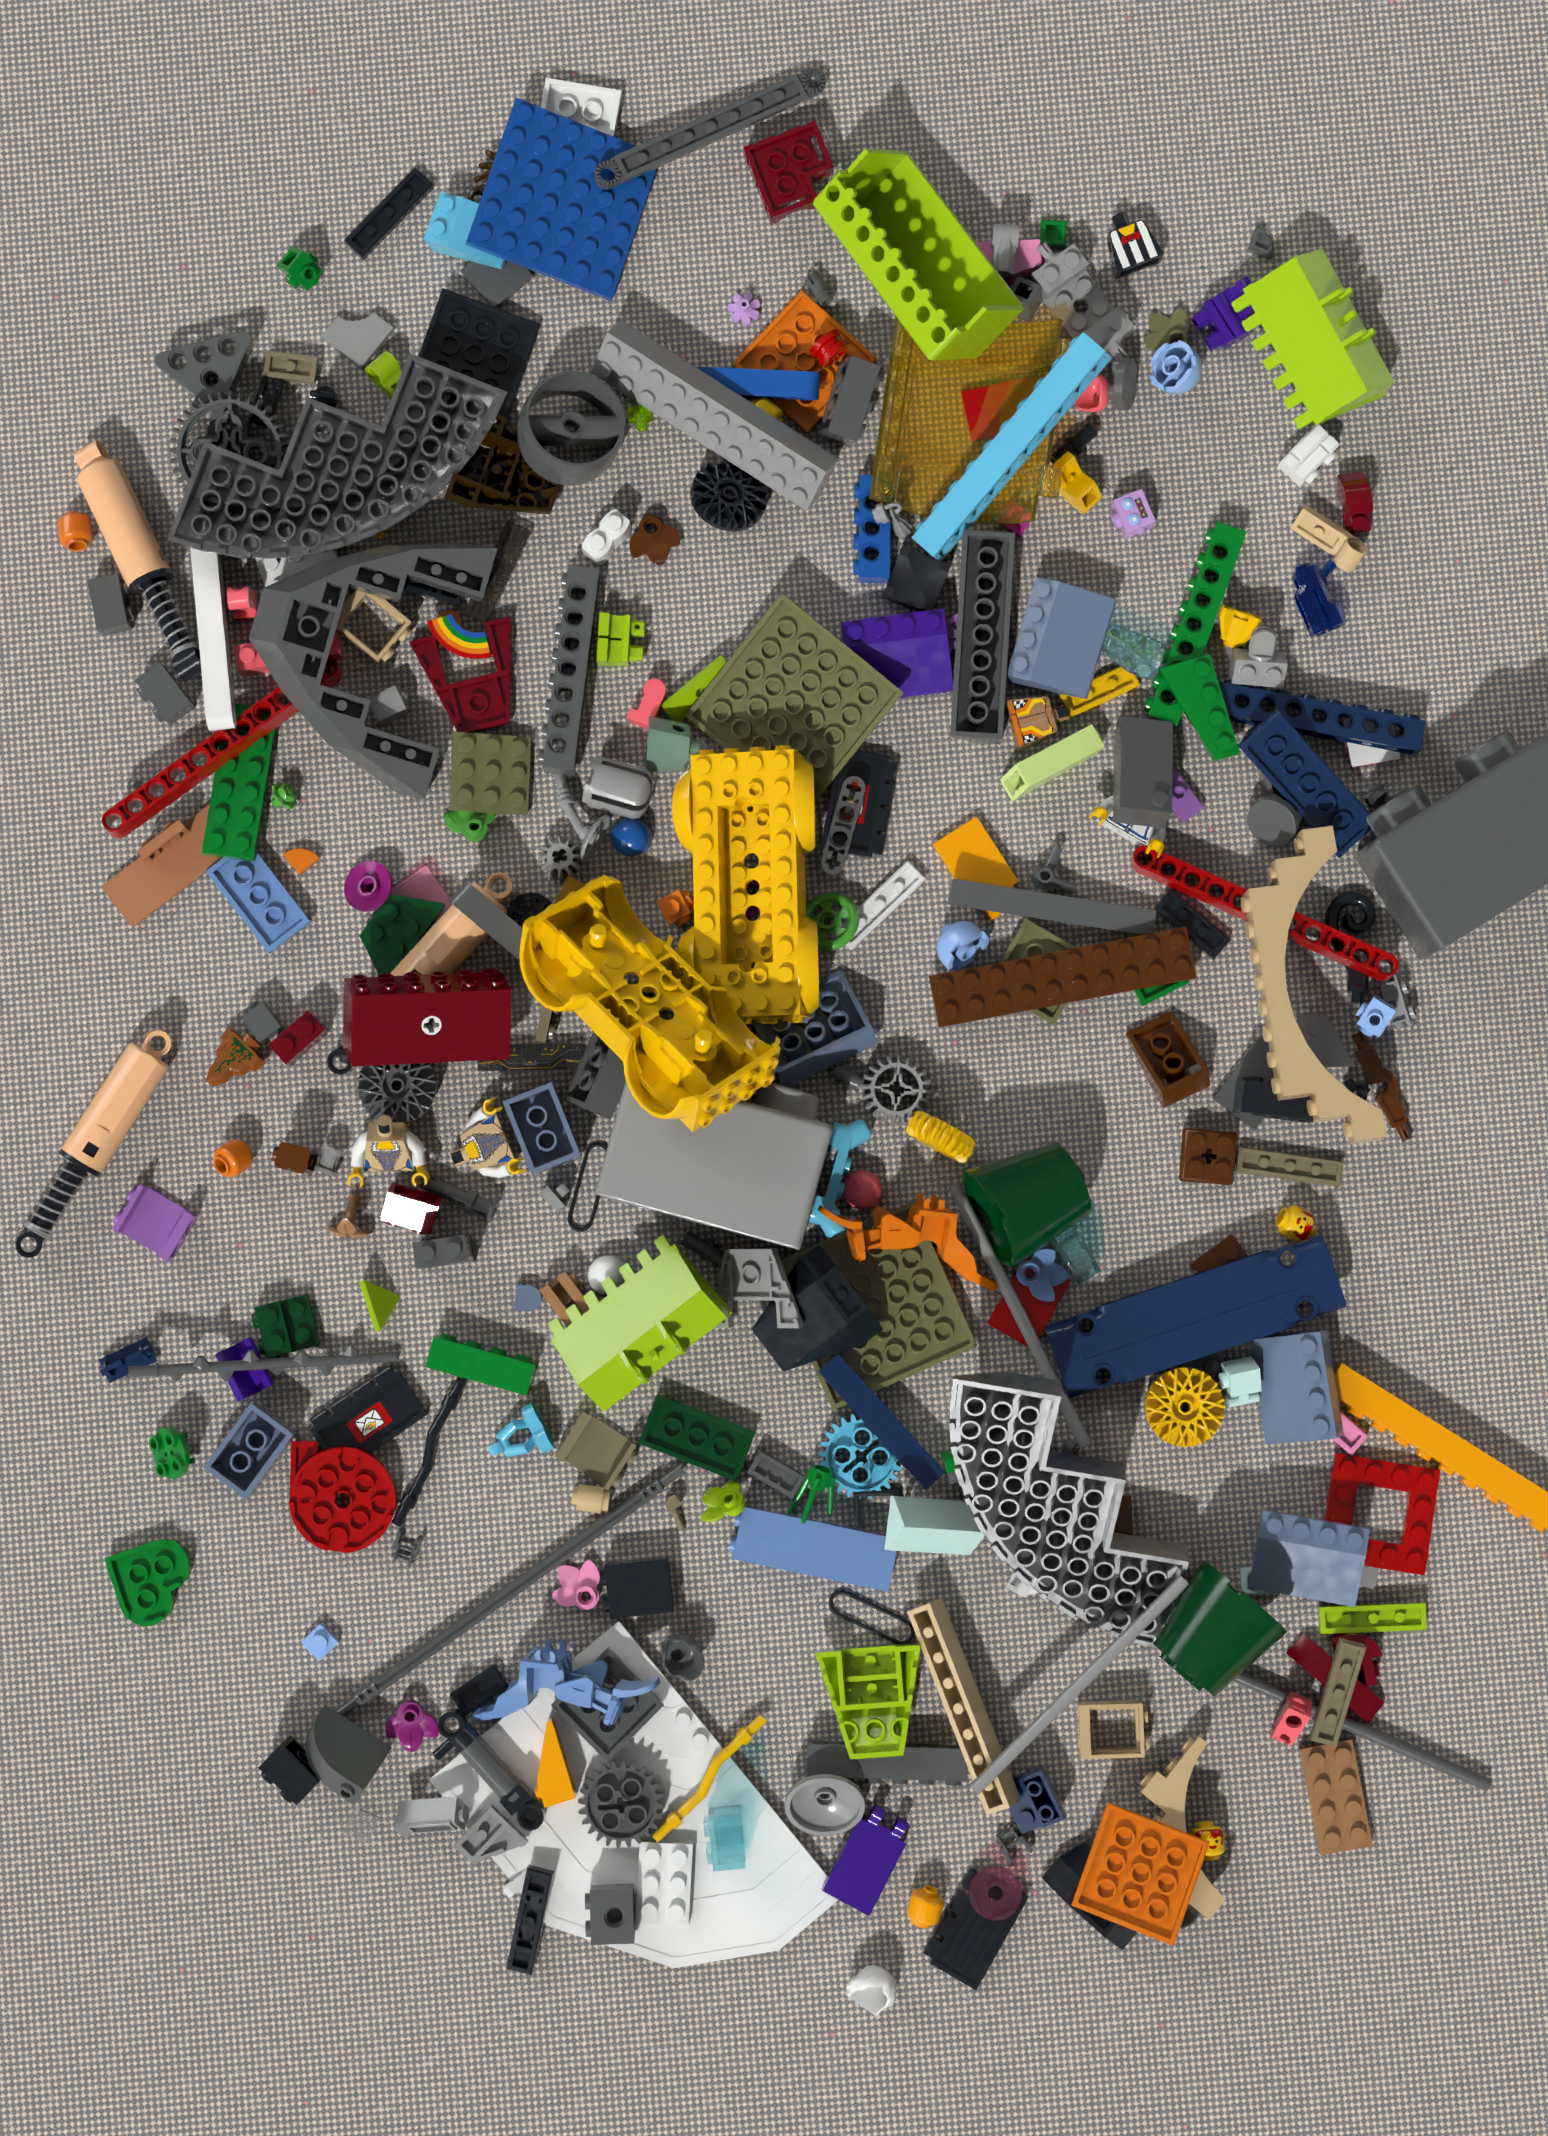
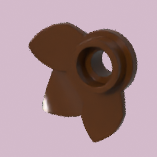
(655, 543)

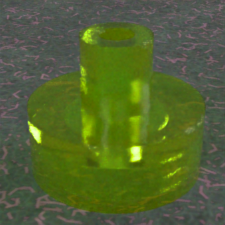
(640, 416)

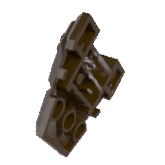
(501, 477)

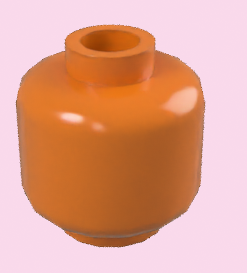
(74, 531)
(232, 1158)

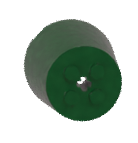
(1027, 1200)
(1215, 1632)

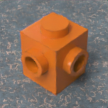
(677, 907)

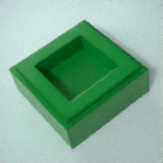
(1053, 233)

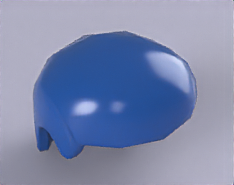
(631, 837)

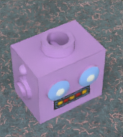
(1132, 514)

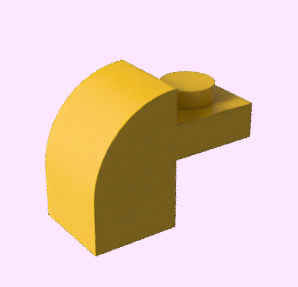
(1076, 486)

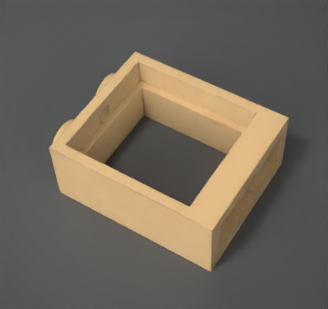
(387, 650)
(1084, 1735)

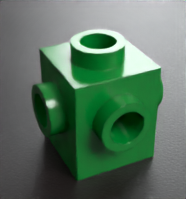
(300, 268)

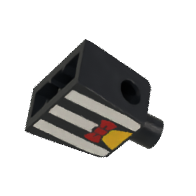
(1131, 246)

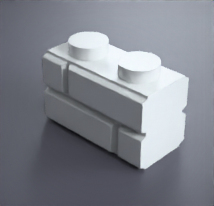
(1308, 455)

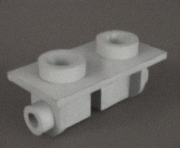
(1398, 991)

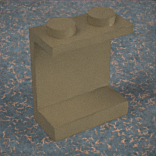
(597, 1450)

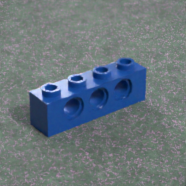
(870, 570)

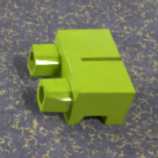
(615, 640)

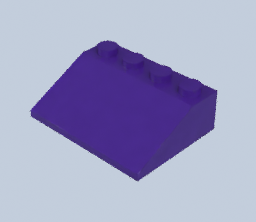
(905, 649)

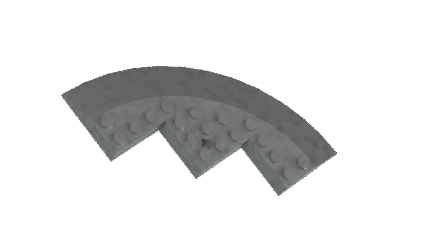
(341, 484)
(1052, 1509)

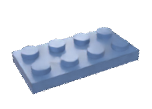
(259, 900)

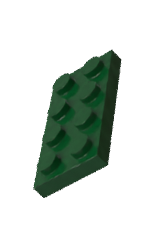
(696, 1437)

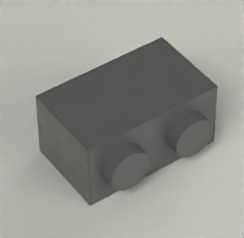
(110, 604)
(164, 694)

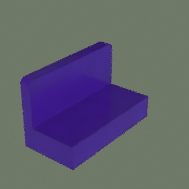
(249, 1381)

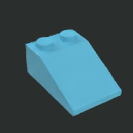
(450, 230)

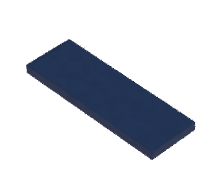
(1306, 780)

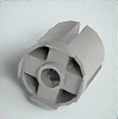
(618, 788)

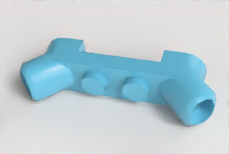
(842, 1140)

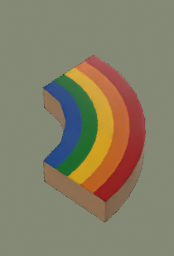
(459, 640)

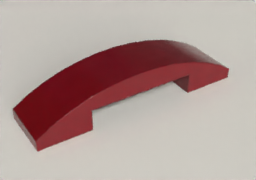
(1318, 1664)

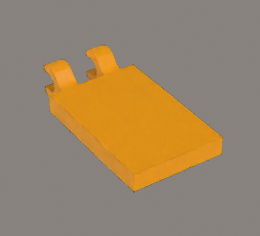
(975, 858)

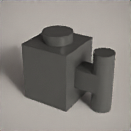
(1029, 295)

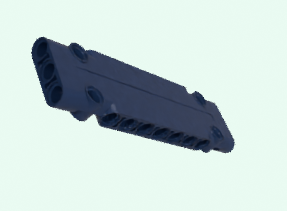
(1195, 1316)

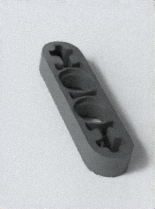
(841, 825)

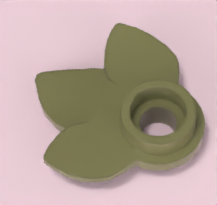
(1166, 330)

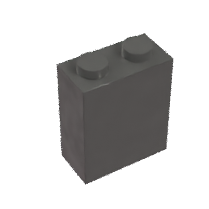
(443, 1252)

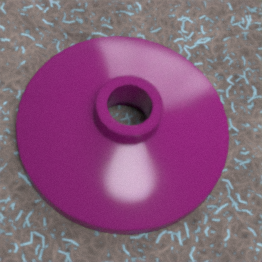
(359, 882)

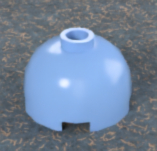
(1176, 368)
(959, 944)

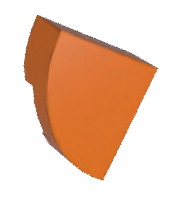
(301, 859)

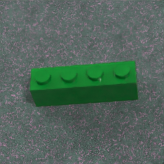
(480, 1364)

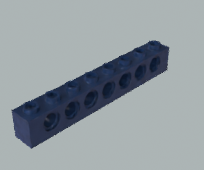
(1330, 729)

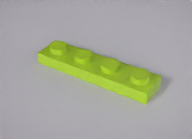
(1372, 1618)

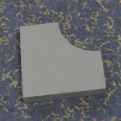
(359, 338)

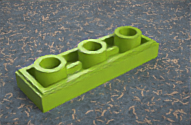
(682, 700)

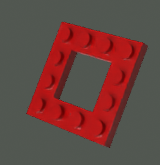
(1422, 1493)

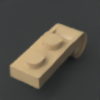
(1331, 538)

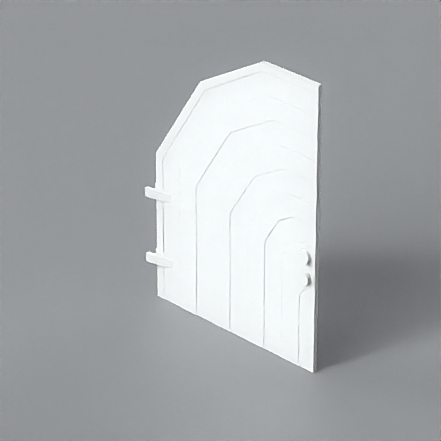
(729, 1909)

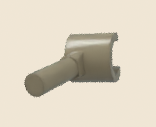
(672, 1503)

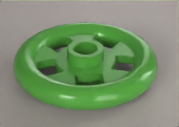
(848, 911)

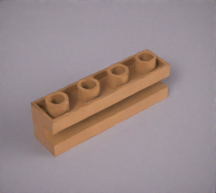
(563, 1293)

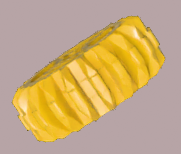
(940, 1136)

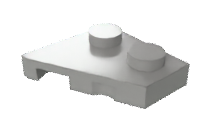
(1324, 1041)
(489, 1837)

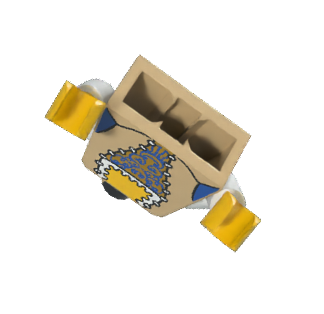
(487, 1144)
(388, 1148)

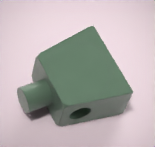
(669, 745)

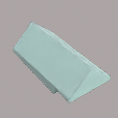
(931, 1526)

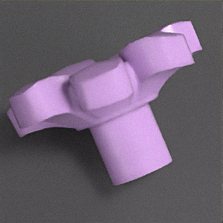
(744, 309)

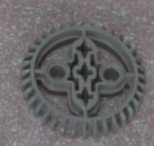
(224, 434)

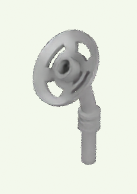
(592, 835)

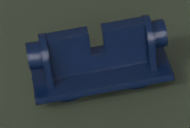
(116, 1364)

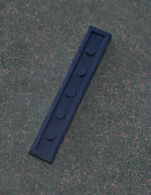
(881, 1421)

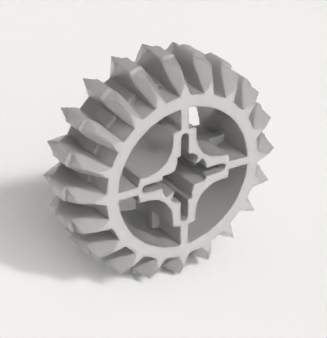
(898, 1067)

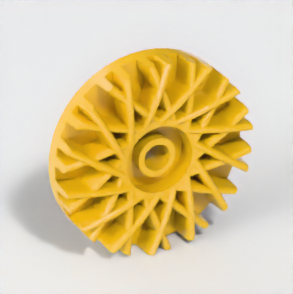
(1204, 1411)

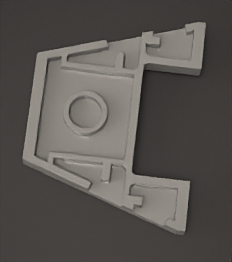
(757, 1276)

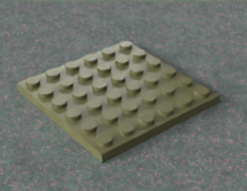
(797, 690)
(908, 1299)

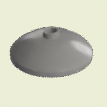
(824, 1804)

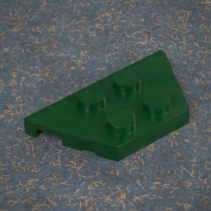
(397, 929)

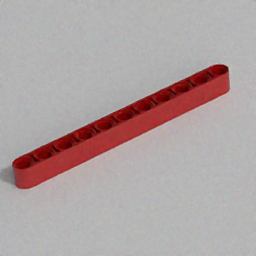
(215, 759)
(1301, 922)

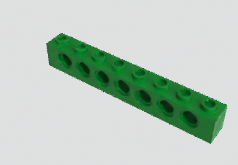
(1230, 541)

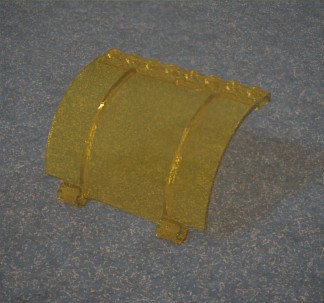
(925, 427)

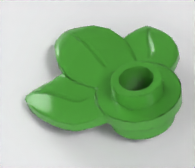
(462, 821)

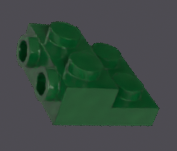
(285, 1326)

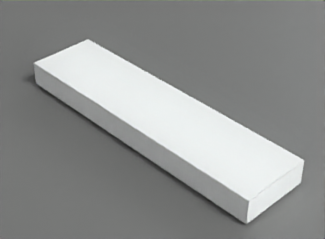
(885, 901)

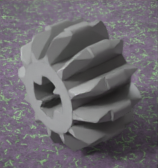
(558, 849)

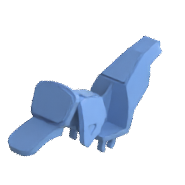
(553, 1670)

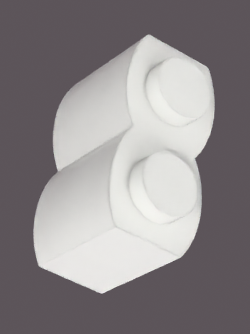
(611, 533)

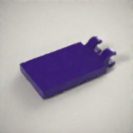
(866, 1862)

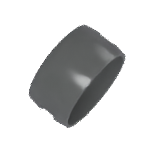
(551, 430)

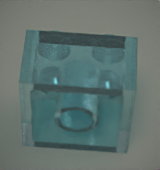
(726, 1836)

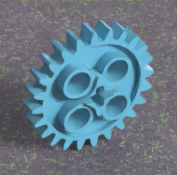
(844, 1438)

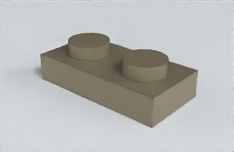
(291, 367)
(546, 1028)

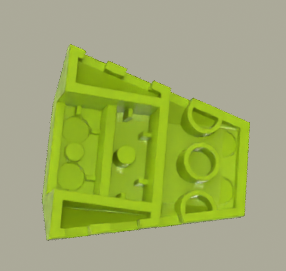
(871, 1696)

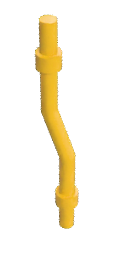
(674, 1819)

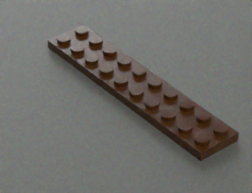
(1062, 977)

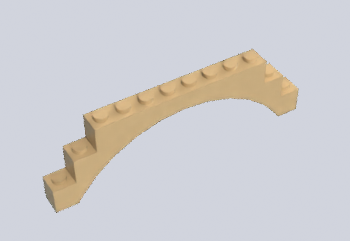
(1294, 1064)

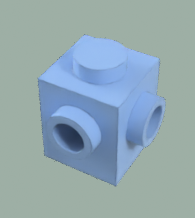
(1375, 1016)

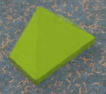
(379, 1303)

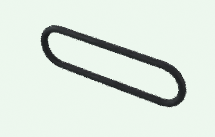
(577, 1189)
(867, 1627)

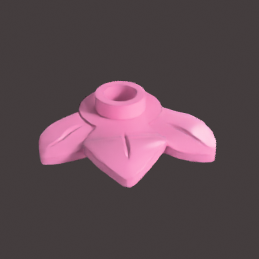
(575, 1582)

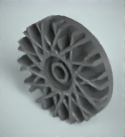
(404, 1105)

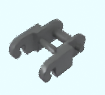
(397, 1545)
(1005, 1849)

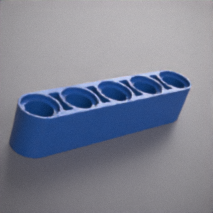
(768, 383)

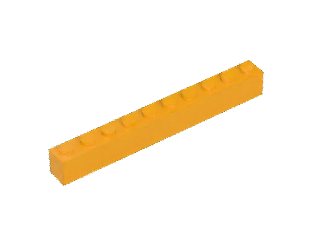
(1443, 1446)

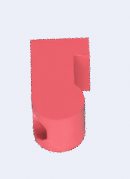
(242, 603)
(653, 697)
(1292, 1718)

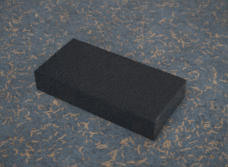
(479, 1689)

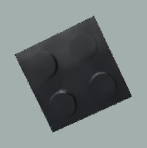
(289, 1771)

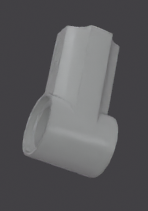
(1004, 245)

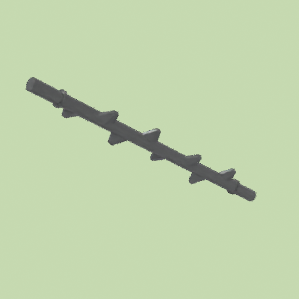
(252, 1362)

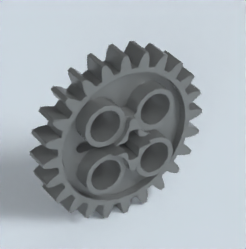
(626, 1827)

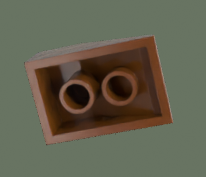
(1168, 1059)

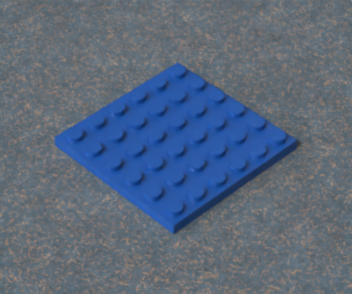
(548, 209)

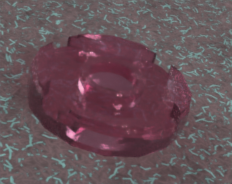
(987, 1878)

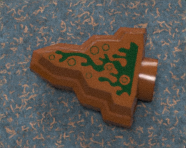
(234, 1057)

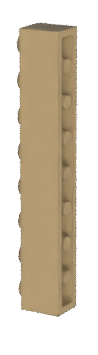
(962, 1701)

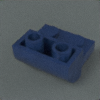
(1038, 1801)

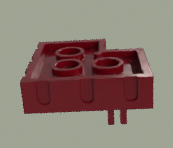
(786, 168)

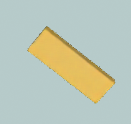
(1103, 689)

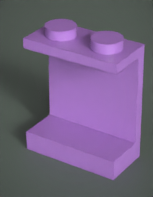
(154, 1221)

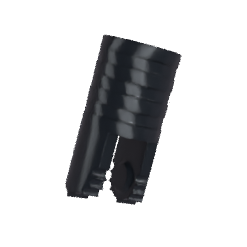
(273, 402)

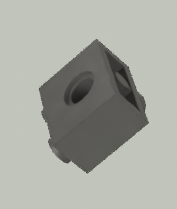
(600, 1926)

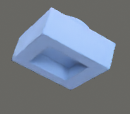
(320, 1642)

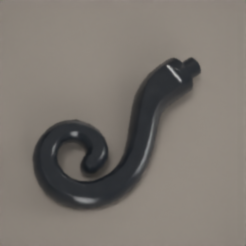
(1356, 981)

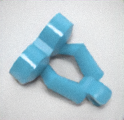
(540, 1434)

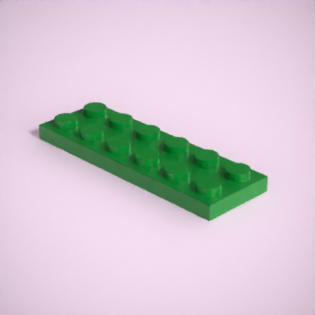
(239, 798)

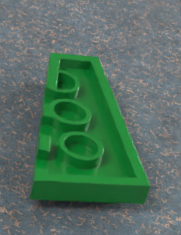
(1200, 696)

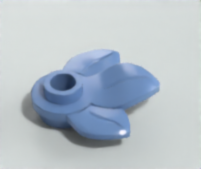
(1045, 1274)

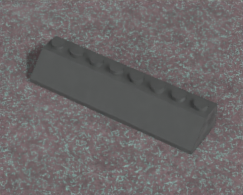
(982, 636)

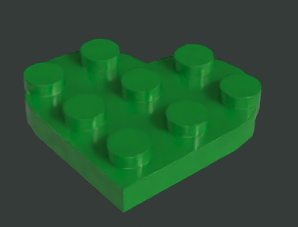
(146, 1579)

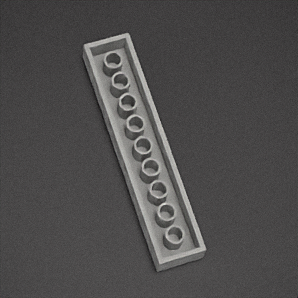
(713, 415)

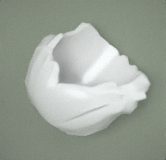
(872, 1989)

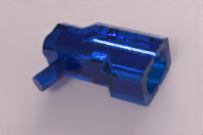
(1314, 601)

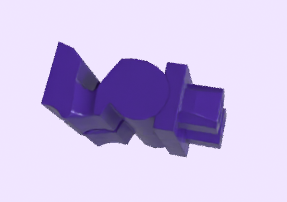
(1223, 319)

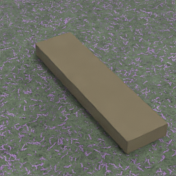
(1289, 1166)
(1337, 1692)

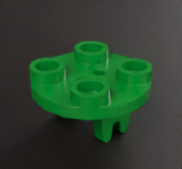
(170, 1453)

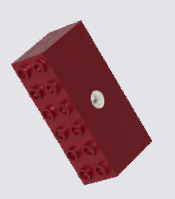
(426, 1018)

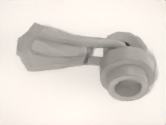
(900, 526)

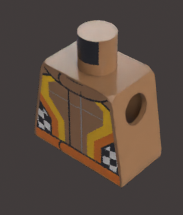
(1033, 720)

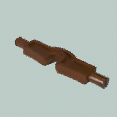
(1388, 1099)

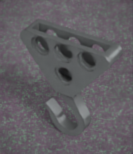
(195, 372)

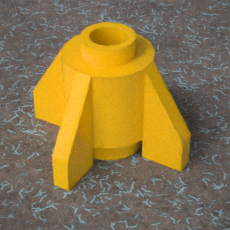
(1236, 626)

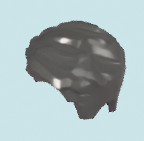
(682, 1657)

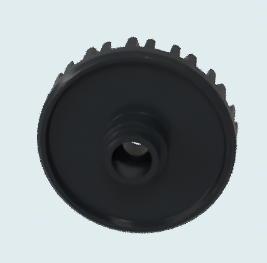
(728, 497)

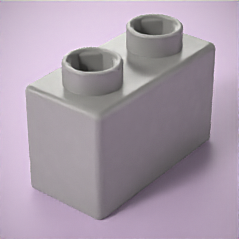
(739, 1174)

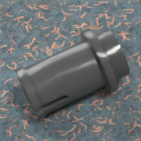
(822, 294)
(847, 1077)

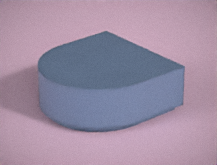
(527, 1298)

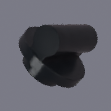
(325, 395)

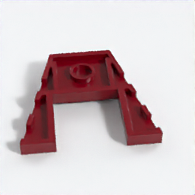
(478, 701)

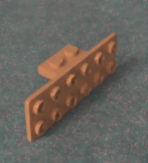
(162, 870)

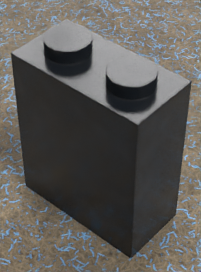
(637, 1587)

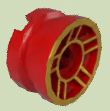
(829, 348)

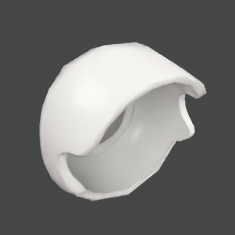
(602, 1268)

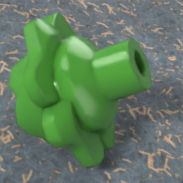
(283, 795)

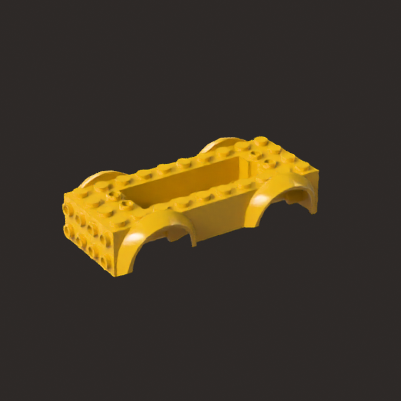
(721, 814)
(674, 1067)

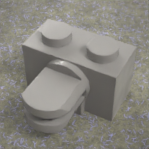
(1259, 662)

